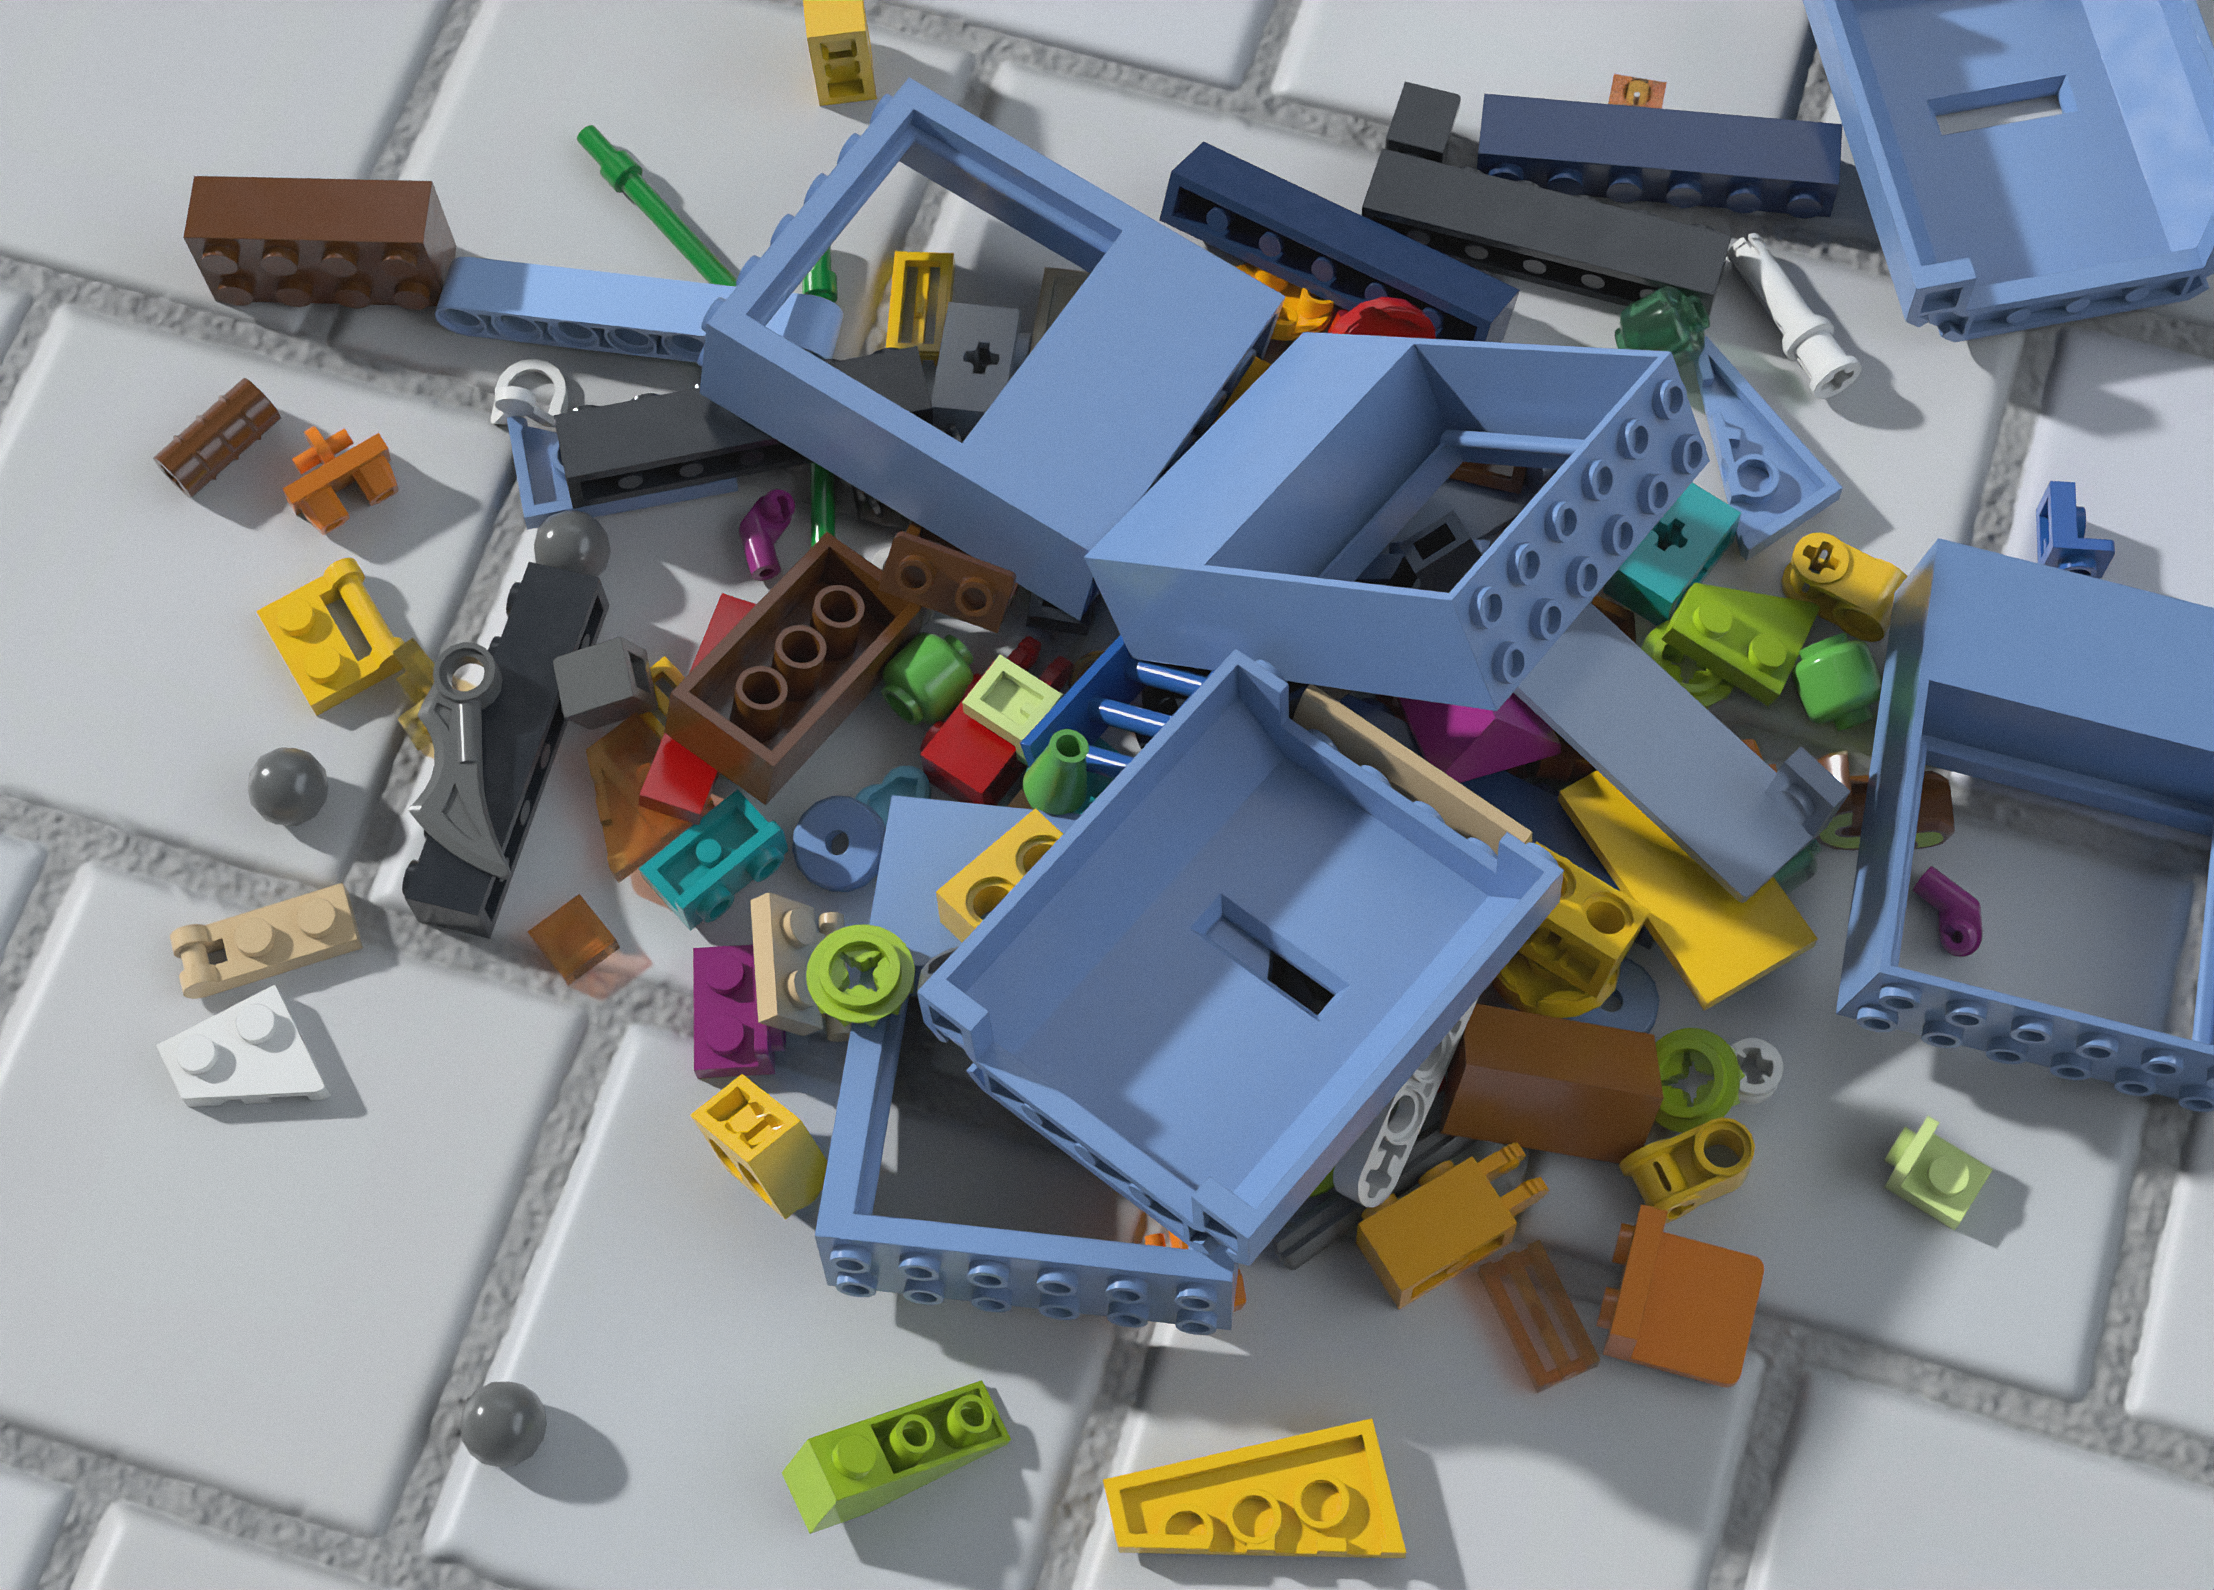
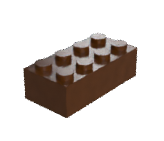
(319, 241)
(792, 669)

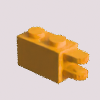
(1444, 1223)

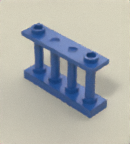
(1103, 700)

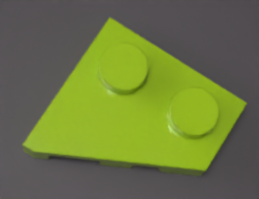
(1742, 635)

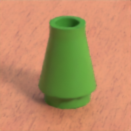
(1059, 775)

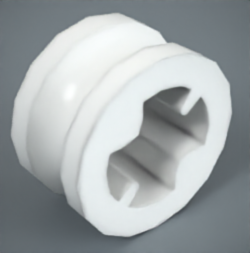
(1766, 1060)

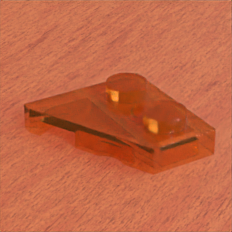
(619, 770)

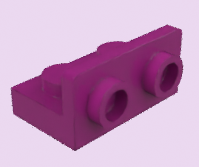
(726, 1016)

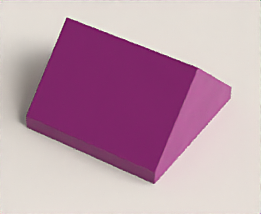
(1476, 740)

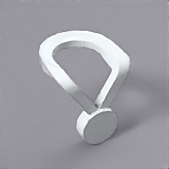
(521, 402)

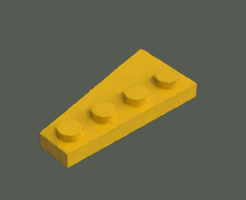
(1275, 1498)

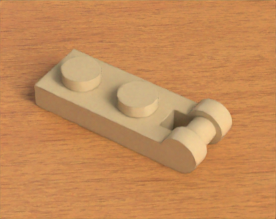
(266, 941)

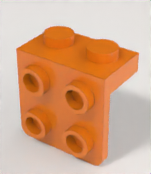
(1680, 1302)

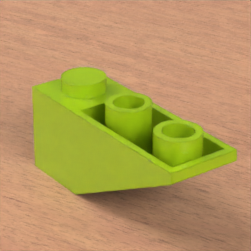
(891, 1455)

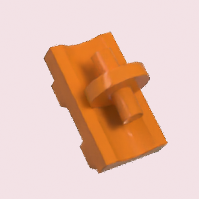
(316, 491)

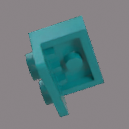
(715, 860)

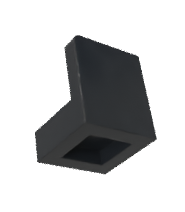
(1423, 122)

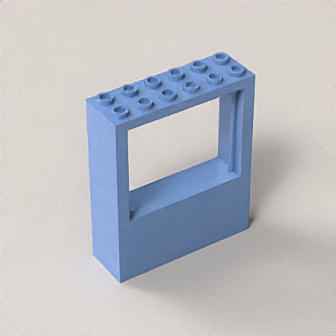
(1087, 417)
(1334, 455)
(2058, 694)
(989, 1266)

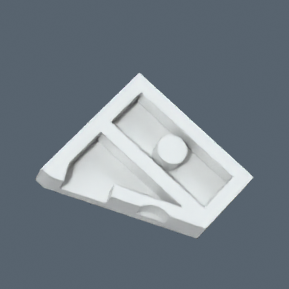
(243, 1056)

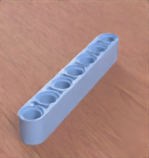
(608, 310)

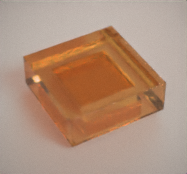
(573, 939)

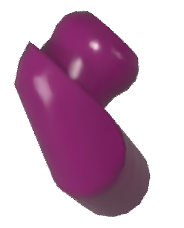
(761, 531)
(1957, 912)

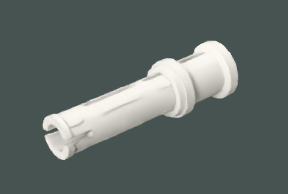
(1806, 335)

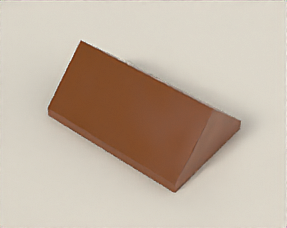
(1552, 1085)

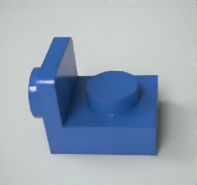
(2062, 533)

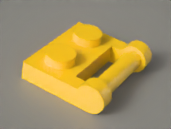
(315, 645)

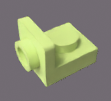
(1010, 702)
(1935, 1174)

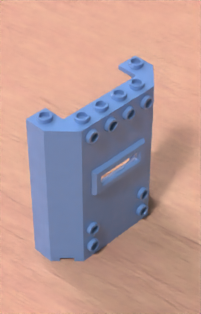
(2037, 212)
(1164, 1053)

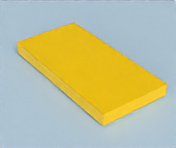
(1693, 919)

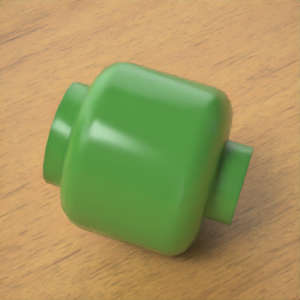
(927, 678)
(1837, 681)

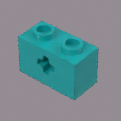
(1695, 538)

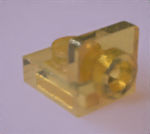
(416, 684)

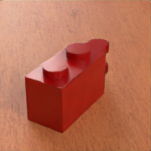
(973, 760)

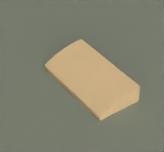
(1406, 770)

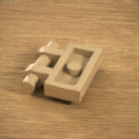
(782, 946)

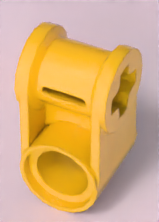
(1851, 586)
(1678, 1175)

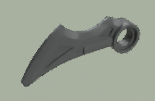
(454, 800)

